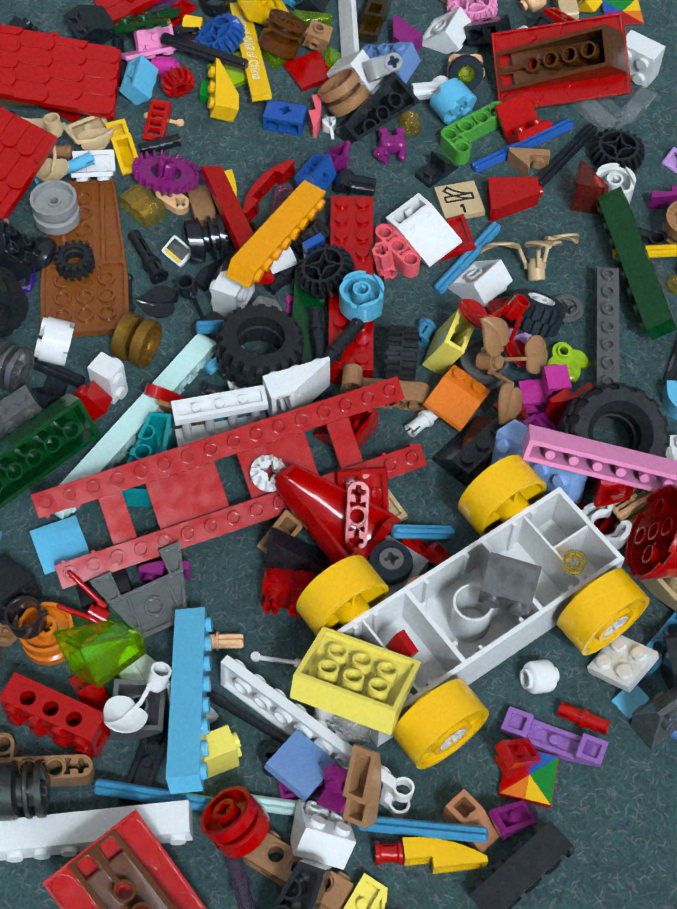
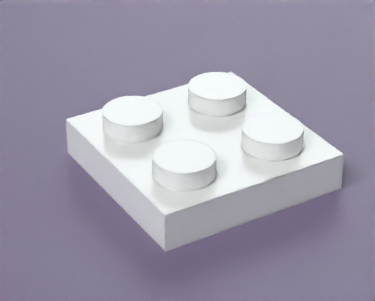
(623, 663)

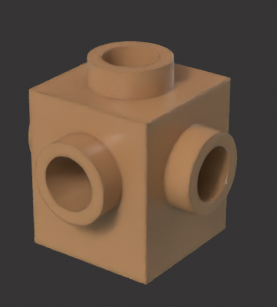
(317, 36)

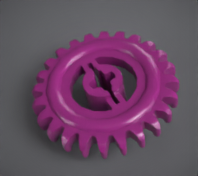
(165, 175)

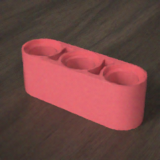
(404, 255)

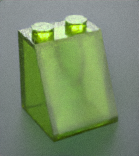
(100, 650)

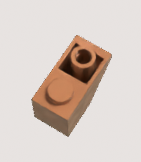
(466, 810)

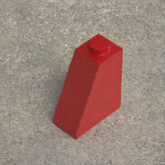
(511, 195)

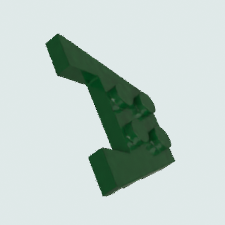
(146, 20)

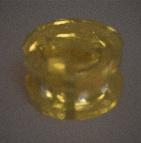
(574, 554)

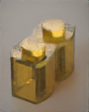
(142, 206)

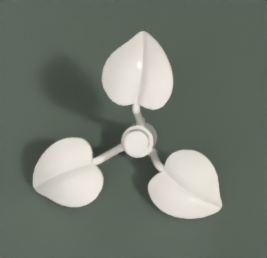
(121, 711)

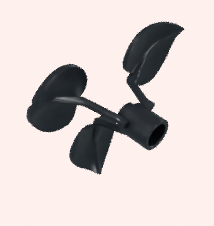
(160, 299)

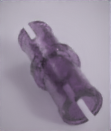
(240, 883)

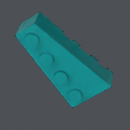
(153, 438)

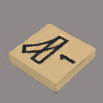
(459, 199)

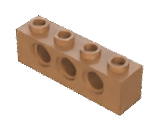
(279, 872)

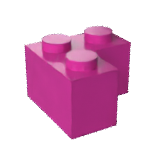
(538, 392)

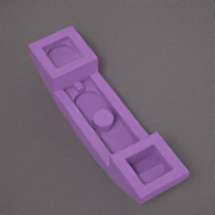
(553, 740)

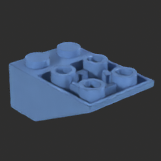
(405, 49)

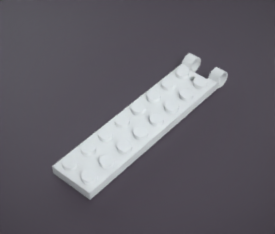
(289, 716)

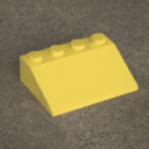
(355, 680)

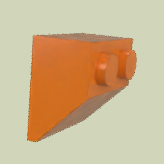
(457, 397)

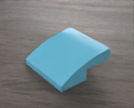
(59, 542)

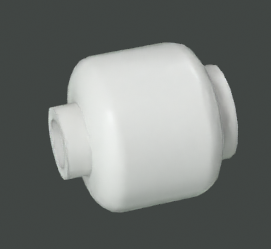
(539, 676)

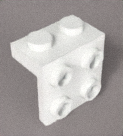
(103, 169)

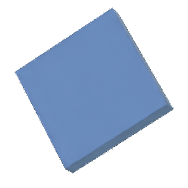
(299, 765)

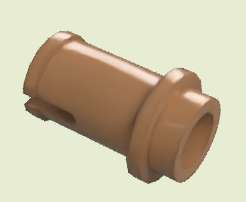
(63, 152)

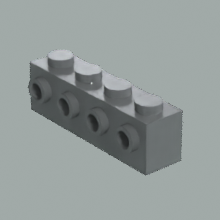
(17, 410)

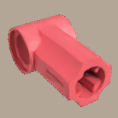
(383, 260)

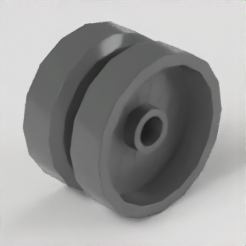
(468, 364)

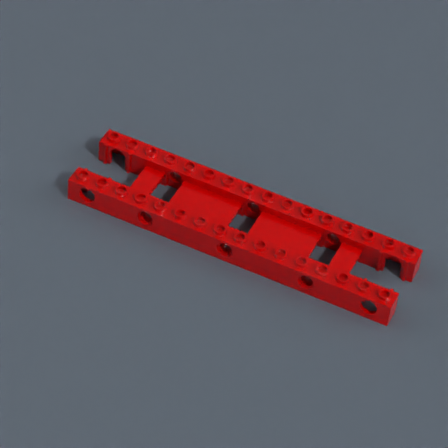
(189, 491)

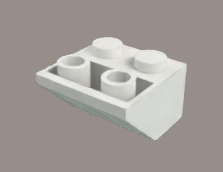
(321, 835)

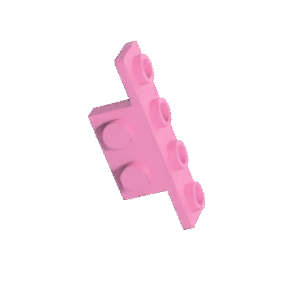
(149, 43)

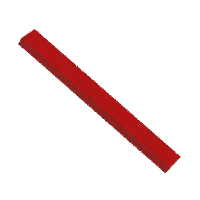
(230, 210)

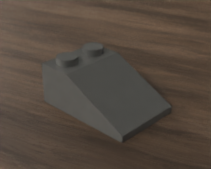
(657, 719)

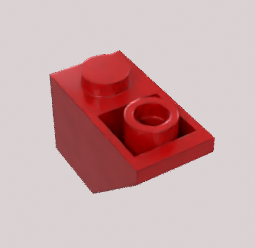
(94, 399)

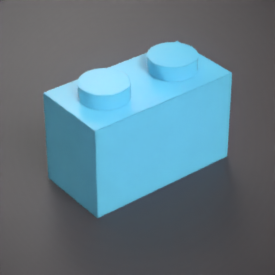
(139, 80)

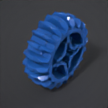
(222, 33)

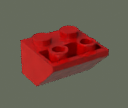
(362, 427)

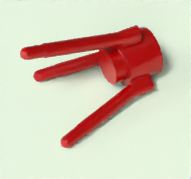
(95, 613)

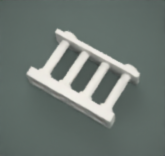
(216, 406)

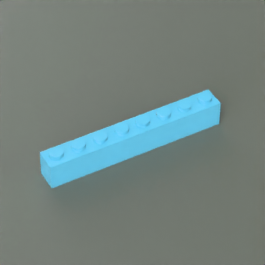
(189, 701)

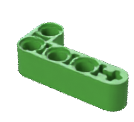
(457, 137)

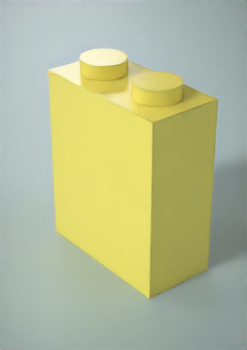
(448, 343)
(223, 751)

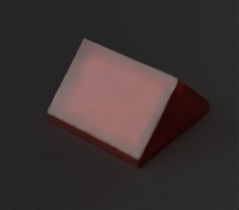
(586, 190)

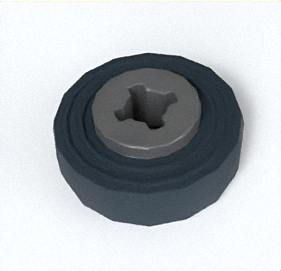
(389, 571)

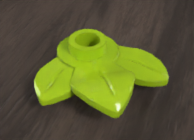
(574, 359)

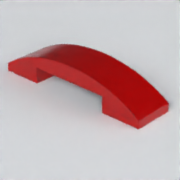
(278, 174)

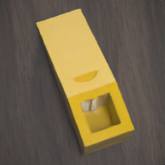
(223, 95)

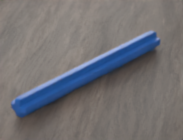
(502, 154)

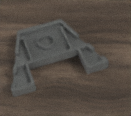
(153, 605)

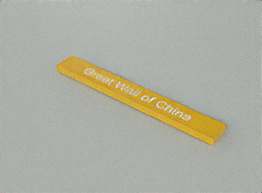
(250, 50)

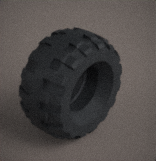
(624, 404)

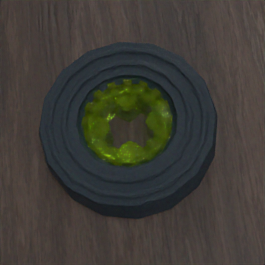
(469, 63)

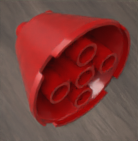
(653, 537)

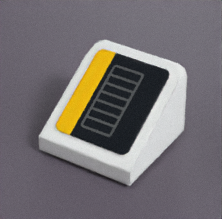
(177, 251)

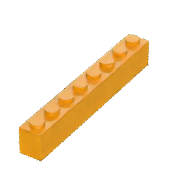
(276, 234)

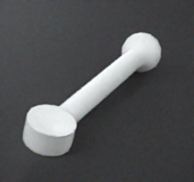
(255, 656)

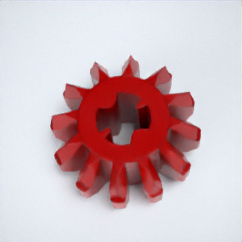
(177, 81)

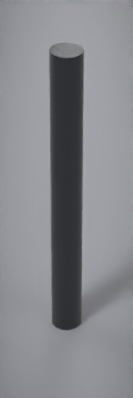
(247, 717)

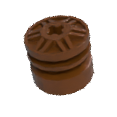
(282, 34)

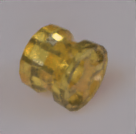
(410, 123)

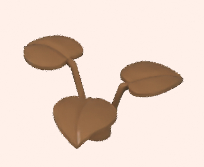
(494, 338)

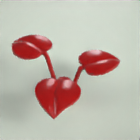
(501, 308)

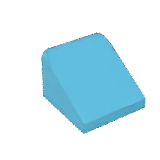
(629, 702)

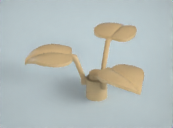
(89, 139)
(536, 266)

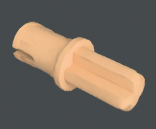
(227, 641)

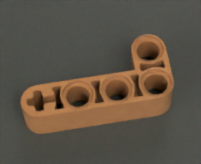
(414, 392)
(76, 762)

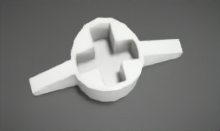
(329, 125)

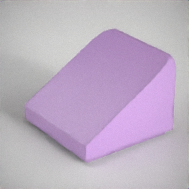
(671, 160)

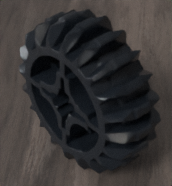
(629, 147)
(324, 270)

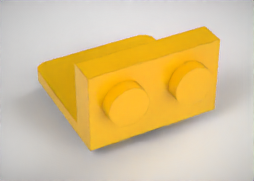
(258, 10)

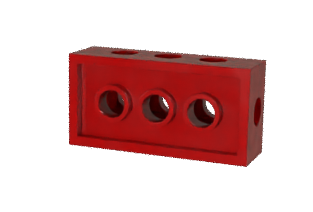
(54, 715)

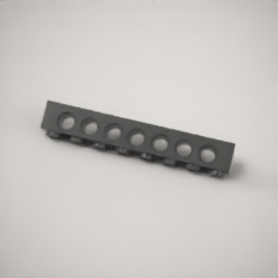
(606, 330)

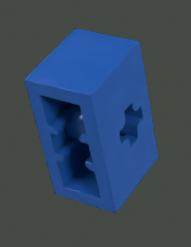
(285, 117)
(317, 171)

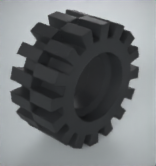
(312, 229)
(70, 251)

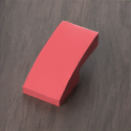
(314, 116)

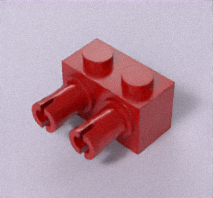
(283, 588)

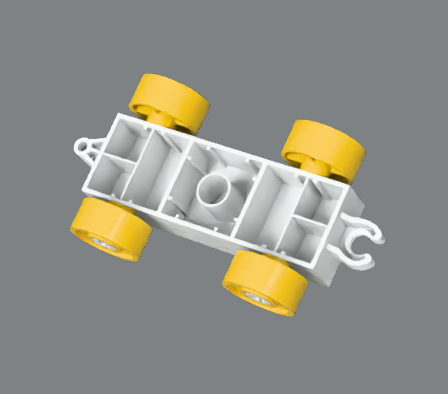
(465, 638)

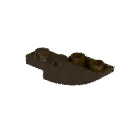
(373, 18)

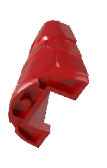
(323, 513)

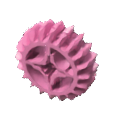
(474, 8)

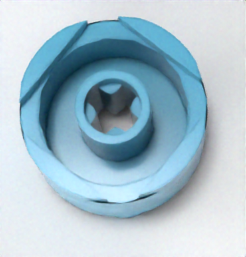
(453, 101)
(361, 296)

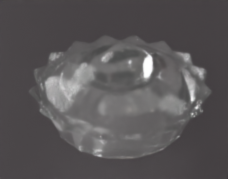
(349, 731)

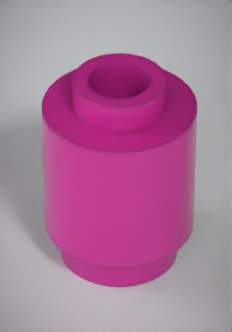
(164, 63)

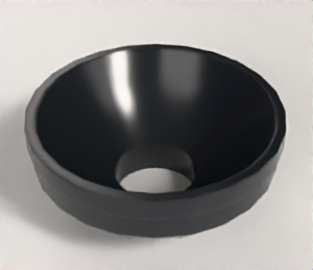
(42, 251)

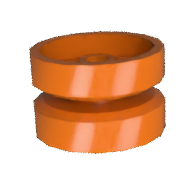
(44, 647)

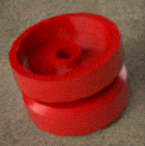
(235, 822)

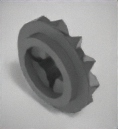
(575, 306)

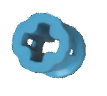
(425, 333)

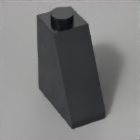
(293, 554)

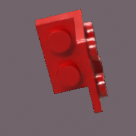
(520, 118)

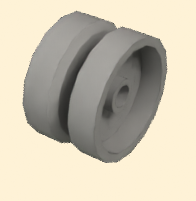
(55, 207)

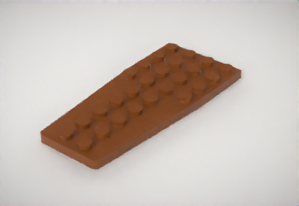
(103, 297)

